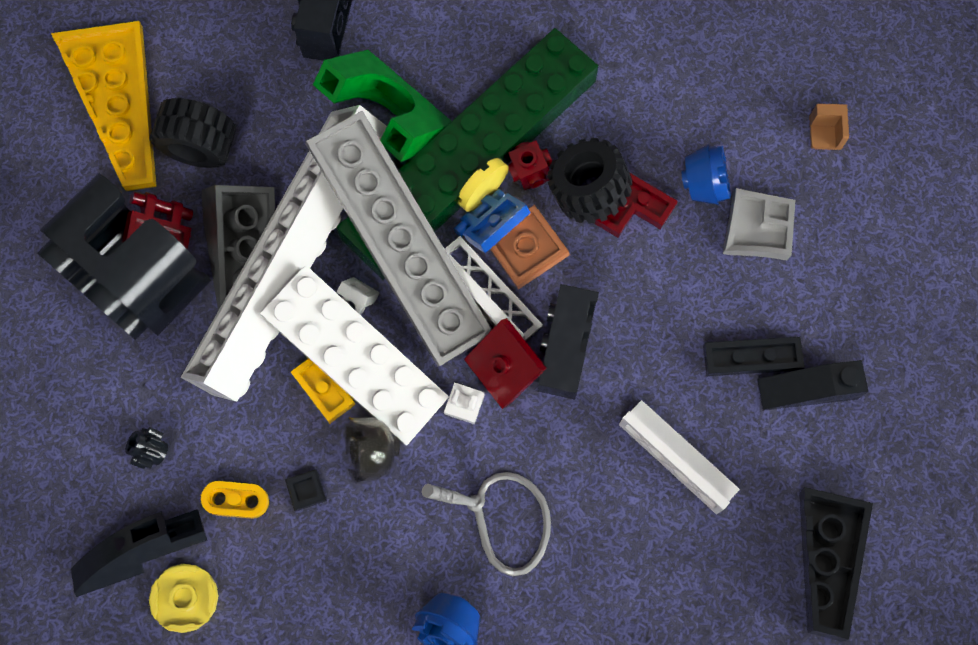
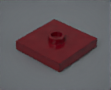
(504, 363)

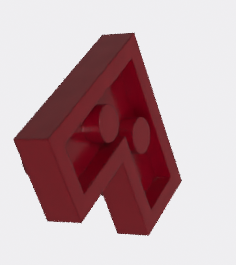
(644, 202)

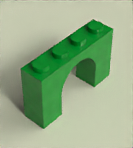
(367, 77)

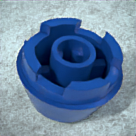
(707, 175)
(447, 621)

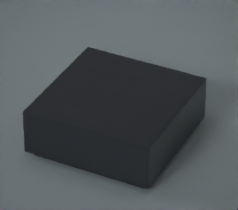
(305, 490)

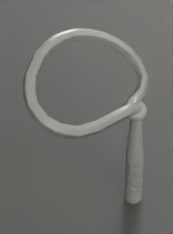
(476, 503)

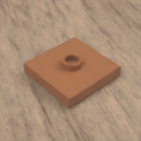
(529, 249)

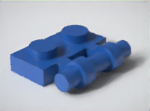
(491, 220)

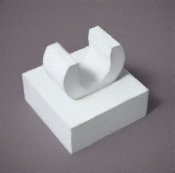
(358, 293)
(464, 403)

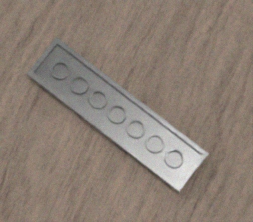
(399, 237)

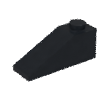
(814, 385)

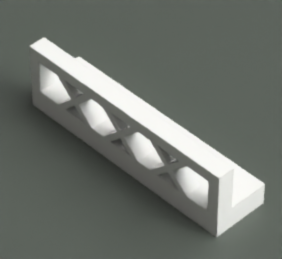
(487, 306)
(679, 457)

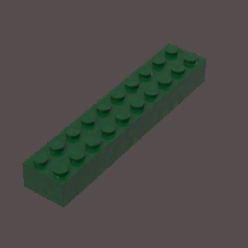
(500, 119)

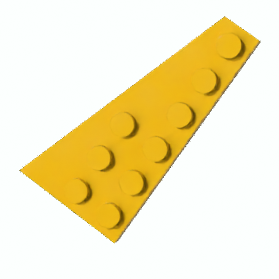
(113, 85)

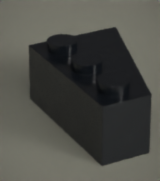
(567, 341)

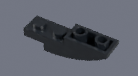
(125, 551)

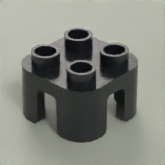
(132, 282)

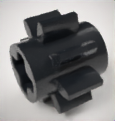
(146, 448)

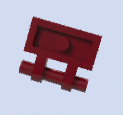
(148, 204)

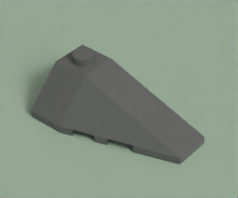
(232, 226)

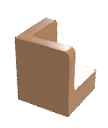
(829, 126)

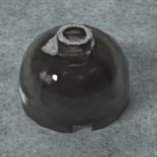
(370, 448)

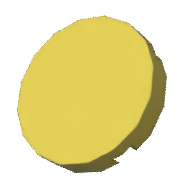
(482, 184)
(191, 591)

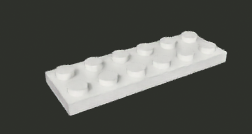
(354, 354)

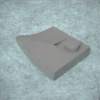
(760, 225)

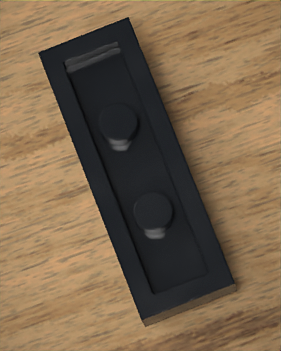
(753, 356)

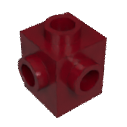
(530, 164)

